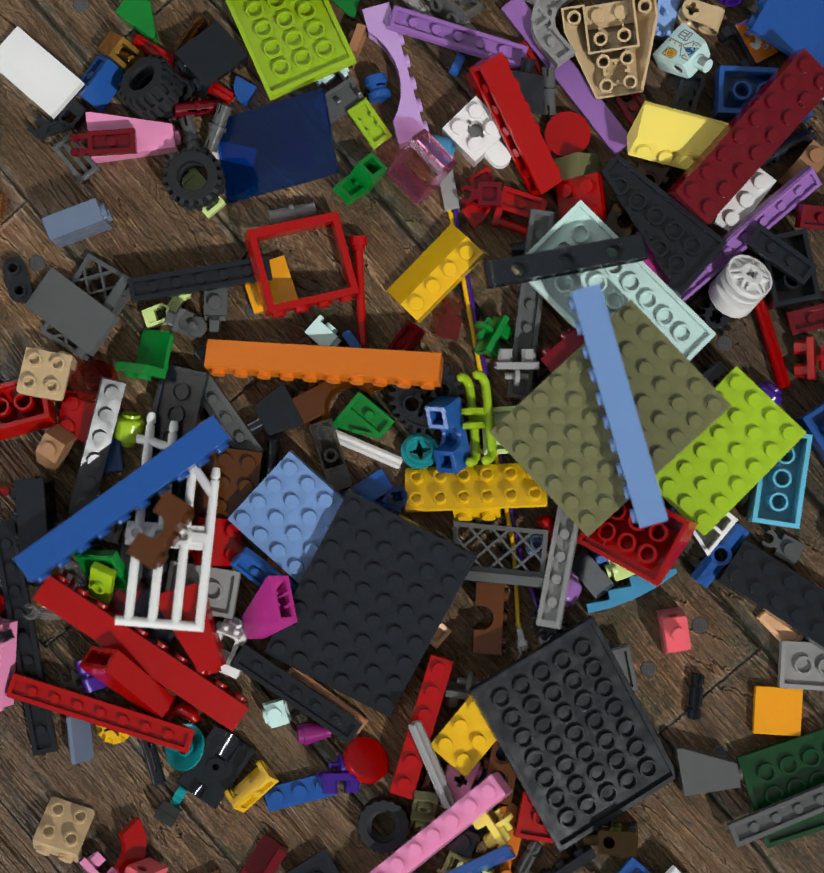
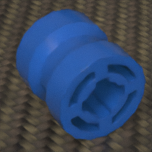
(377, 88)

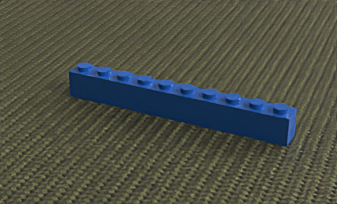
(122, 499)

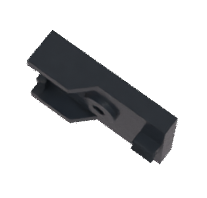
(229, 753)

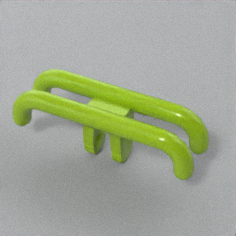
(479, 418)

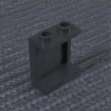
(209, 58)

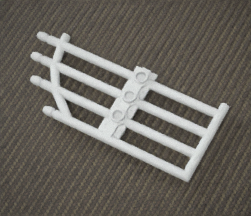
(191, 539)

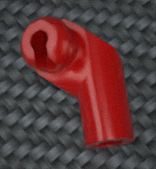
(185, 711)

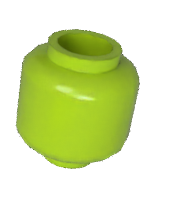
(127, 428)

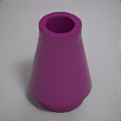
(311, 732)

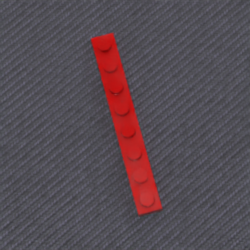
(100, 712)

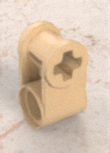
(702, 17)

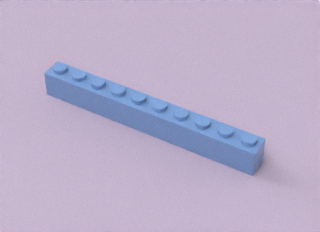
(619, 406)

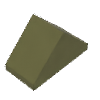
(577, 165)

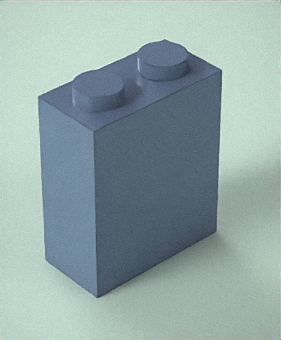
(78, 222)

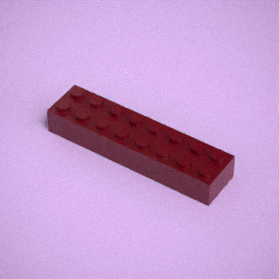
(751, 137)

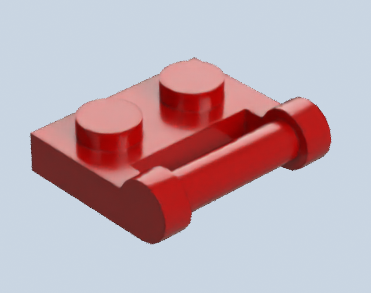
(517, 204)

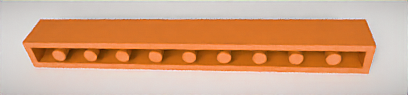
(324, 363)

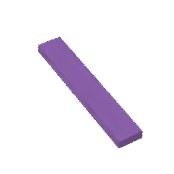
(454, 36)

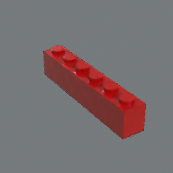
(516, 123)
(425, 710)

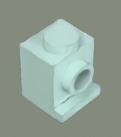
(323, 334)
(276, 712)

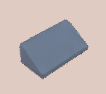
(79, 740)

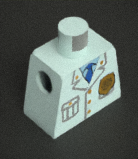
(683, 53)

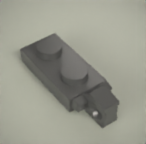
(216, 308)

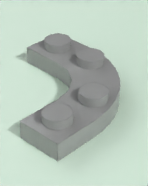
(547, 35)

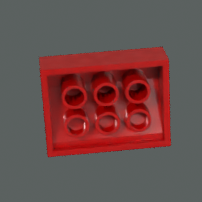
(644, 550)

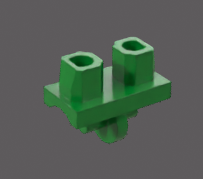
(489, 333)

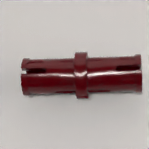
(195, 107)

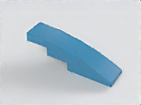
(618, 595)

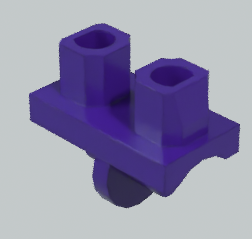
(330, 778)

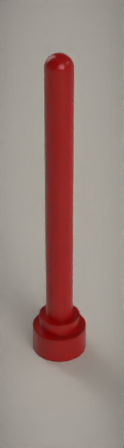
(358, 245)

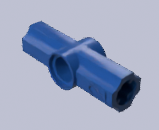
(710, 567)

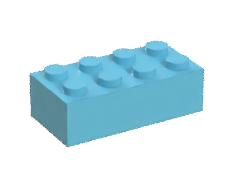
(780, 493)

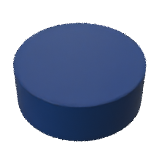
(457, 64)

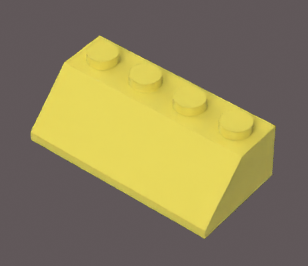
(671, 135)

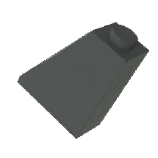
(705, 772)

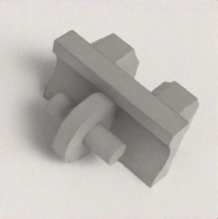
(504, 361)

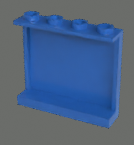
(790, 25)

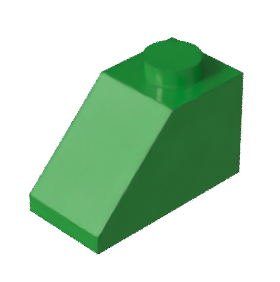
(140, 17)

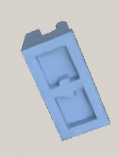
(666, 18)

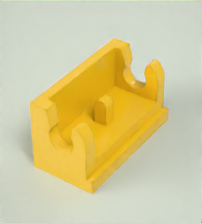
(252, 787)

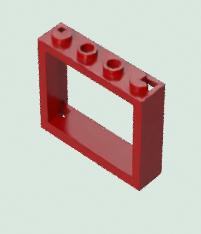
(292, 227)

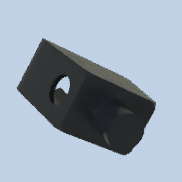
(530, 85)
(275, 413)

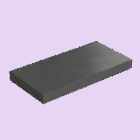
(72, 311)

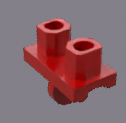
(808, 348)

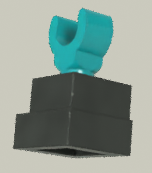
(169, 810)

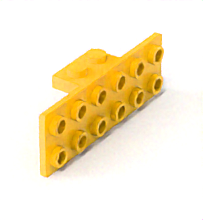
(472, 492)

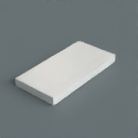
(37, 73)

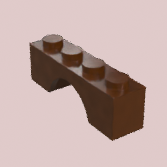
(315, 403)

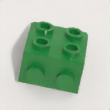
(151, 357)

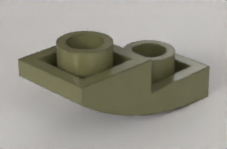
(423, 810)

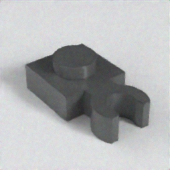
(785, 547)

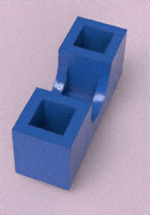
(454, 449)

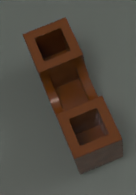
(153, 550)
(490, 638)

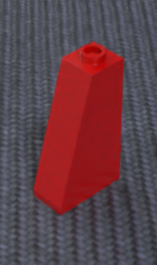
(202, 647)
(127, 680)

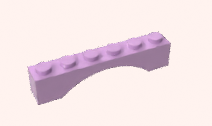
(408, 118)

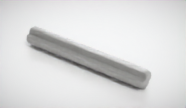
(432, 764)

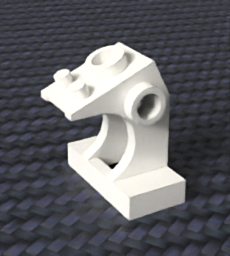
(235, 629)

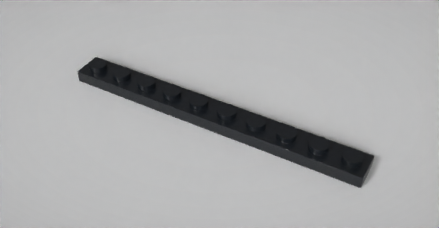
(28, 651)

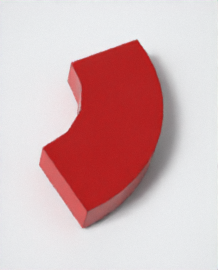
(474, 214)
(132, 844)

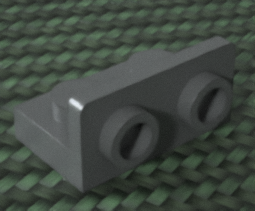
(456, 10)

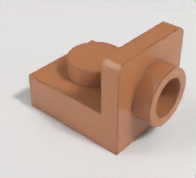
(357, 38)

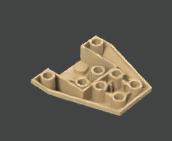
(612, 44)

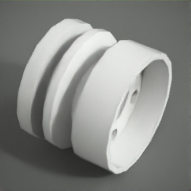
(740, 286)

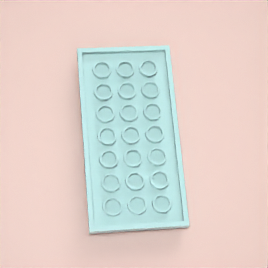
(617, 283)

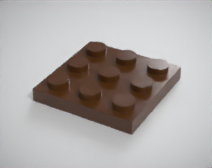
(238, 478)

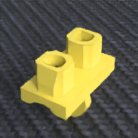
(498, 825)

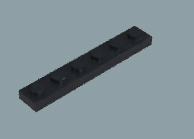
(194, 280)
(297, 693)

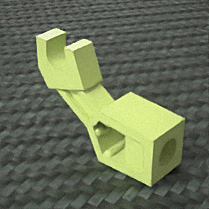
(150, 315)

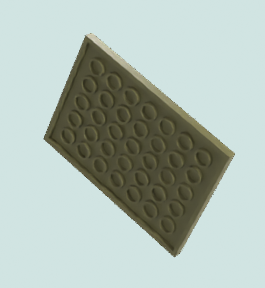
(561, 430)

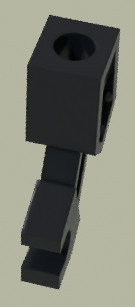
(51, 128)

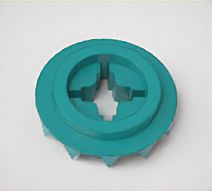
(410, 445)

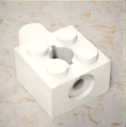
(477, 135)

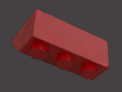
(23, 413)

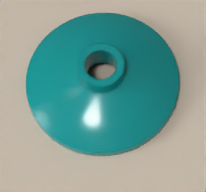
(186, 761)

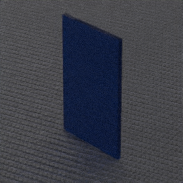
(277, 146)

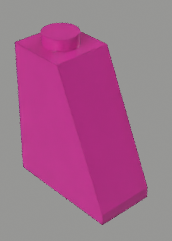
(270, 609)

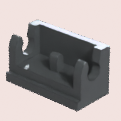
(342, 98)

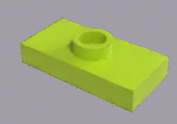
(369, 123)
(101, 582)

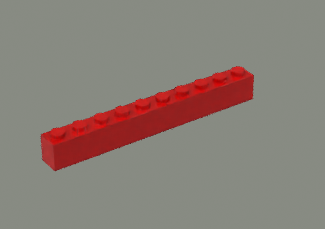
(150, 655)

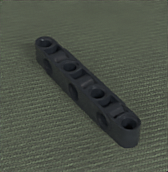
(546, 263)

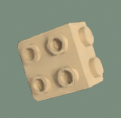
(45, 373)
(63, 830)

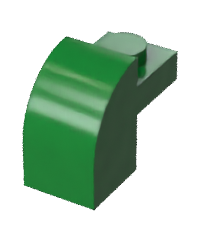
(361, 179)

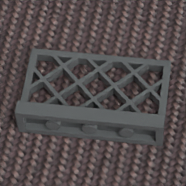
(114, 301)
(504, 575)

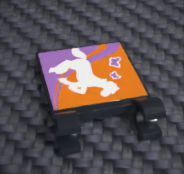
(754, 48)

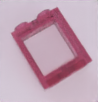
(433, 154)

